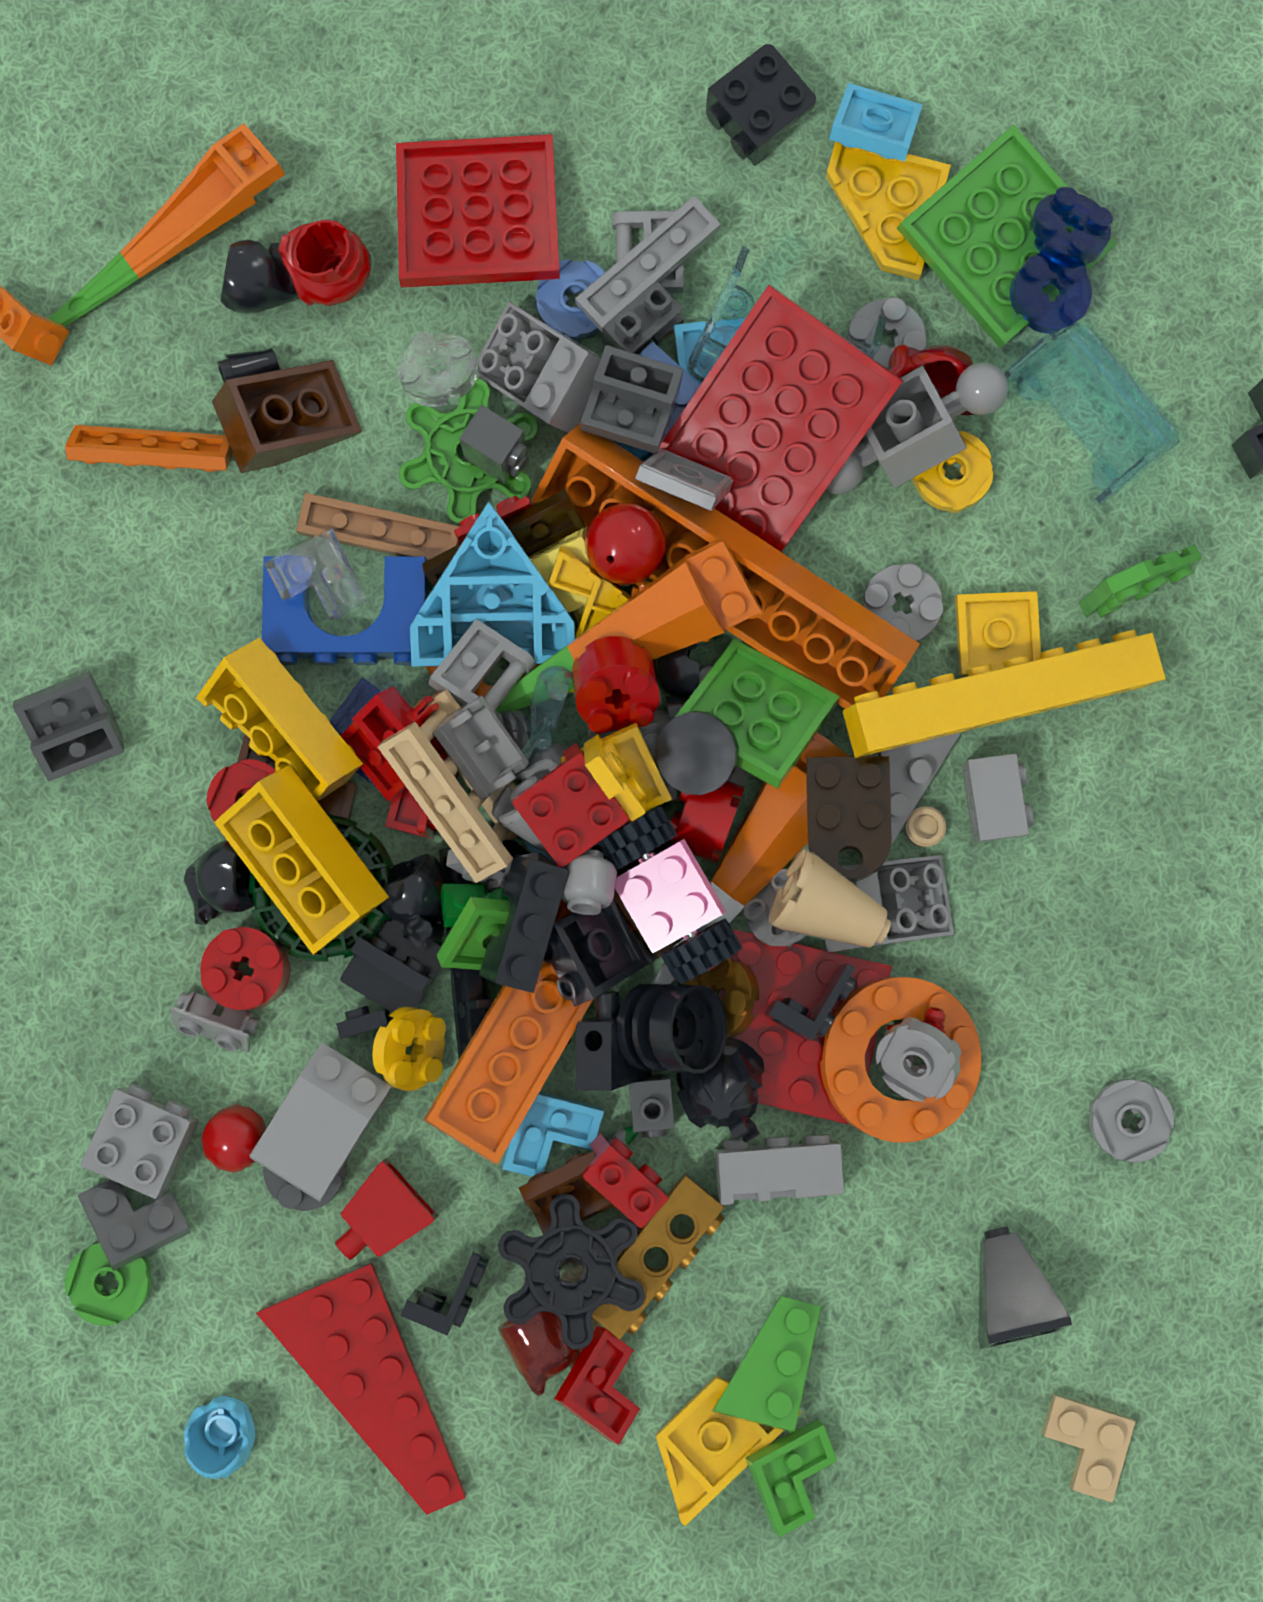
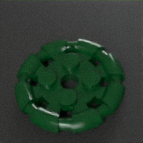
(275, 925)

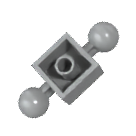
(918, 425)

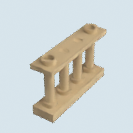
(444, 799)

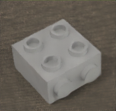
(140, 1140)

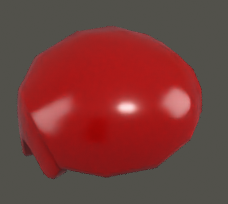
(232, 1137)

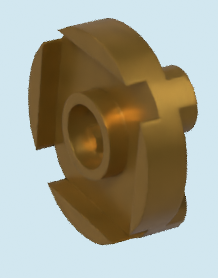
(740, 990)

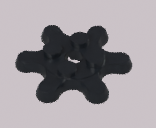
(571, 1242)

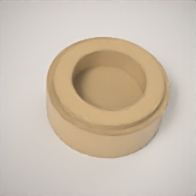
(925, 827)

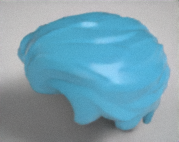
(219, 1437)

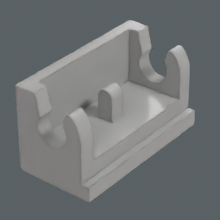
(480, 747)

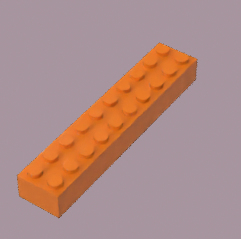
(801, 615)

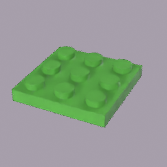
(766, 707)

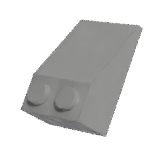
(321, 1121)

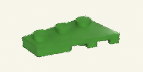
(774, 1370)

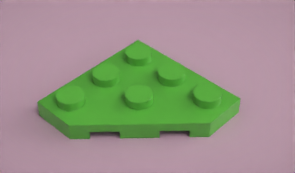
(1139, 581)

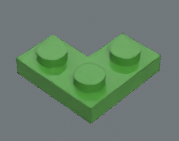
(780, 1472)

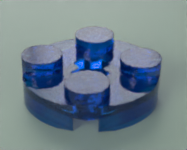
(1078, 211)
(1036, 307)

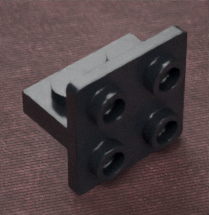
(392, 968)

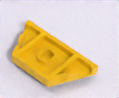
(707, 1449)

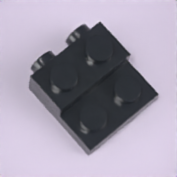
(592, 953)

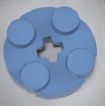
(552, 299)

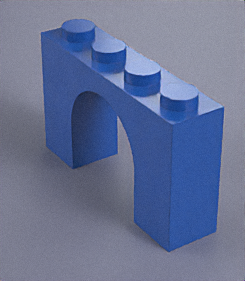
(293, 635)

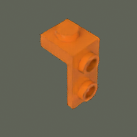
(28, 331)

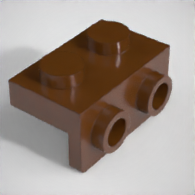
(563, 1180)

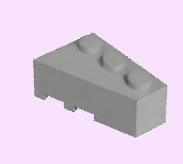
(779, 1169)

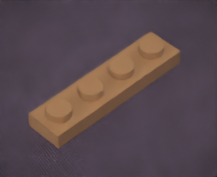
(375, 528)

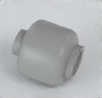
(589, 883)

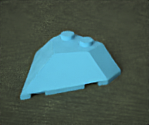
(498, 586)

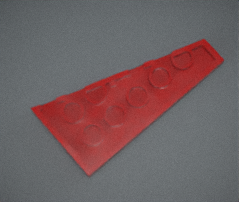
(359, 1360)

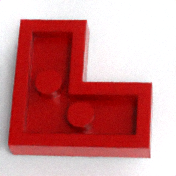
(590, 1389)

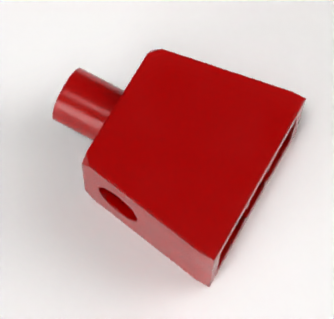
(383, 1213)

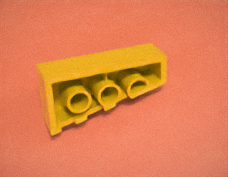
(279, 718)

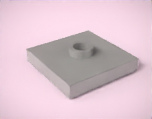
(685, 479)

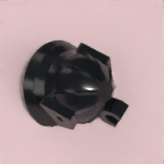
(725, 1092)

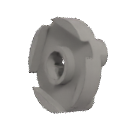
(900, 321)
(906, 580)
(928, 1043)
(1153, 1128)

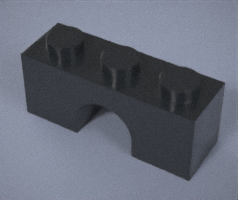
(534, 899)

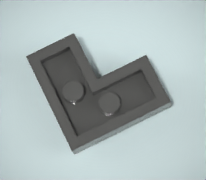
(129, 1233)

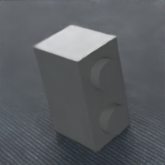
(494, 445)

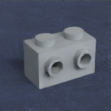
(996, 798)

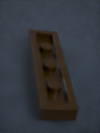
(533, 529)

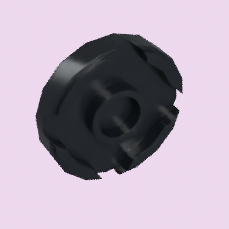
(697, 752)

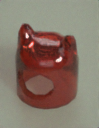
(538, 1349)

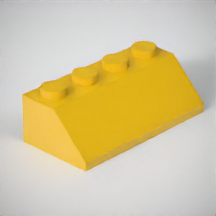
(300, 858)

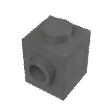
(652, 1106)

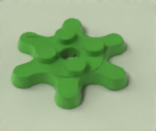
(440, 457)

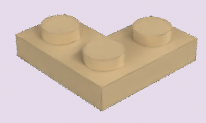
(1101, 1440)

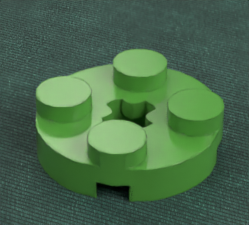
(88, 1294)

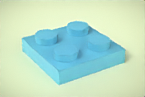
(875, 122)

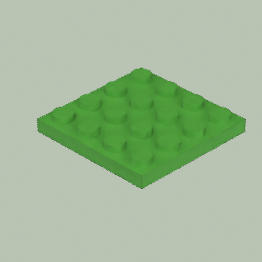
(979, 229)

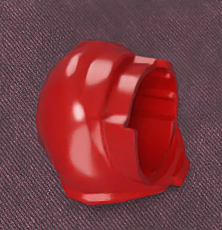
(311, 258)

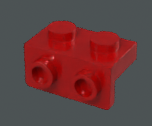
(623, 1183)

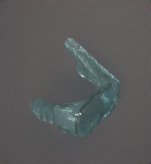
(546, 706)

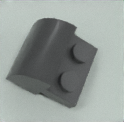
(632, 399)
(69, 726)

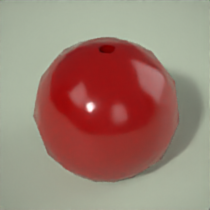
(625, 543)

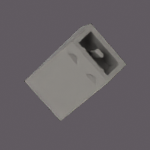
(539, 368)
(914, 900)

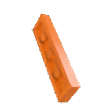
(148, 448)

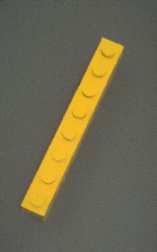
(1002, 694)

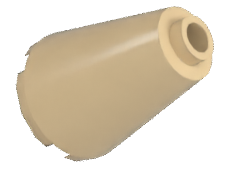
(827, 905)

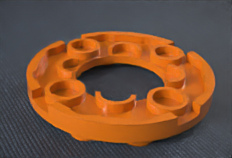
(844, 1060)

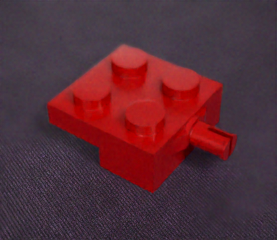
(377, 721)

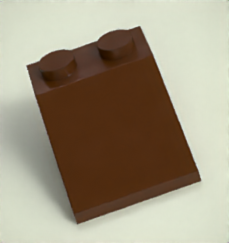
(284, 414)

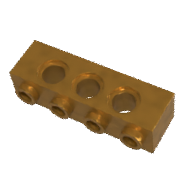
(684, 1198)

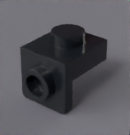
(361, 1021)

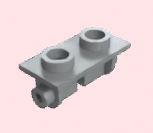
(198, 1018)

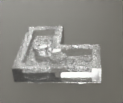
(318, 564)

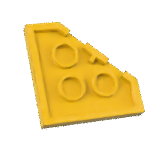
(880, 196)

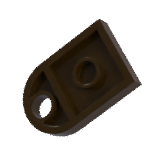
(849, 810)

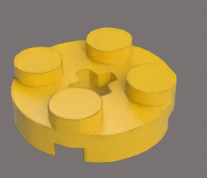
(958, 494)
(424, 1062)

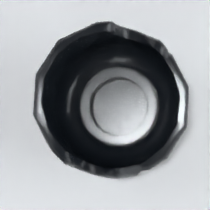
(679, 673)

